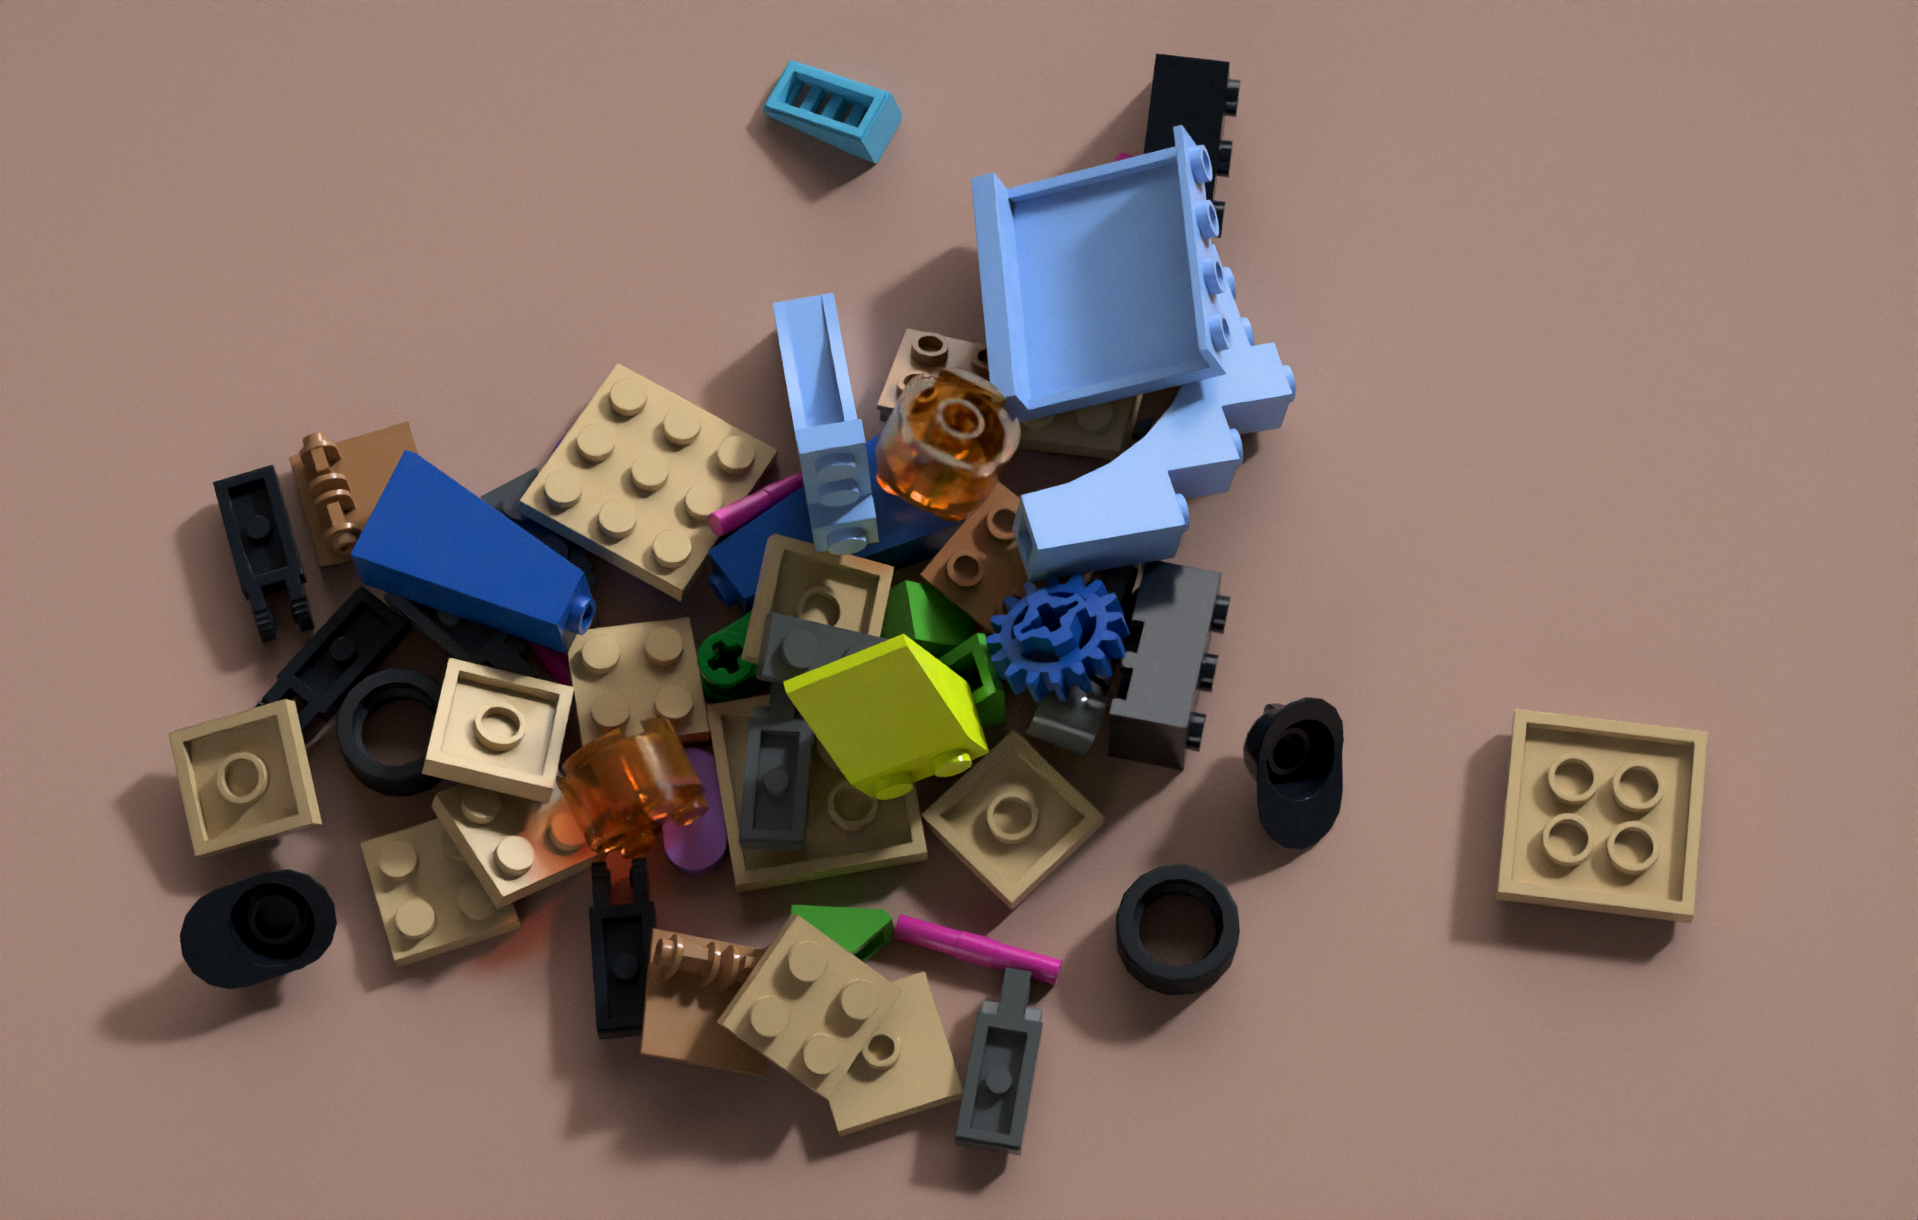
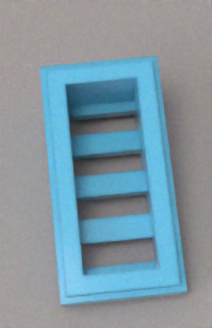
(865, 130)

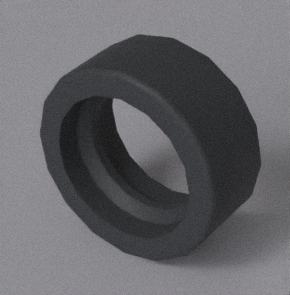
(354, 712)
(1174, 881)

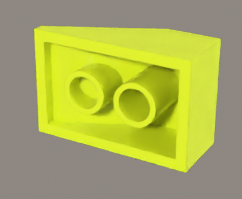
(891, 716)

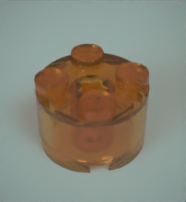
(946, 443)
(631, 788)

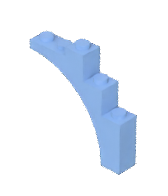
(826, 425)
(1137, 502)

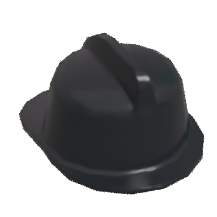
(1297, 769)
(258, 929)

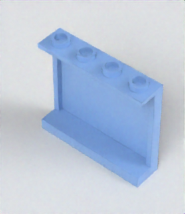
(1101, 281)

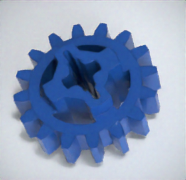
(1057, 637)

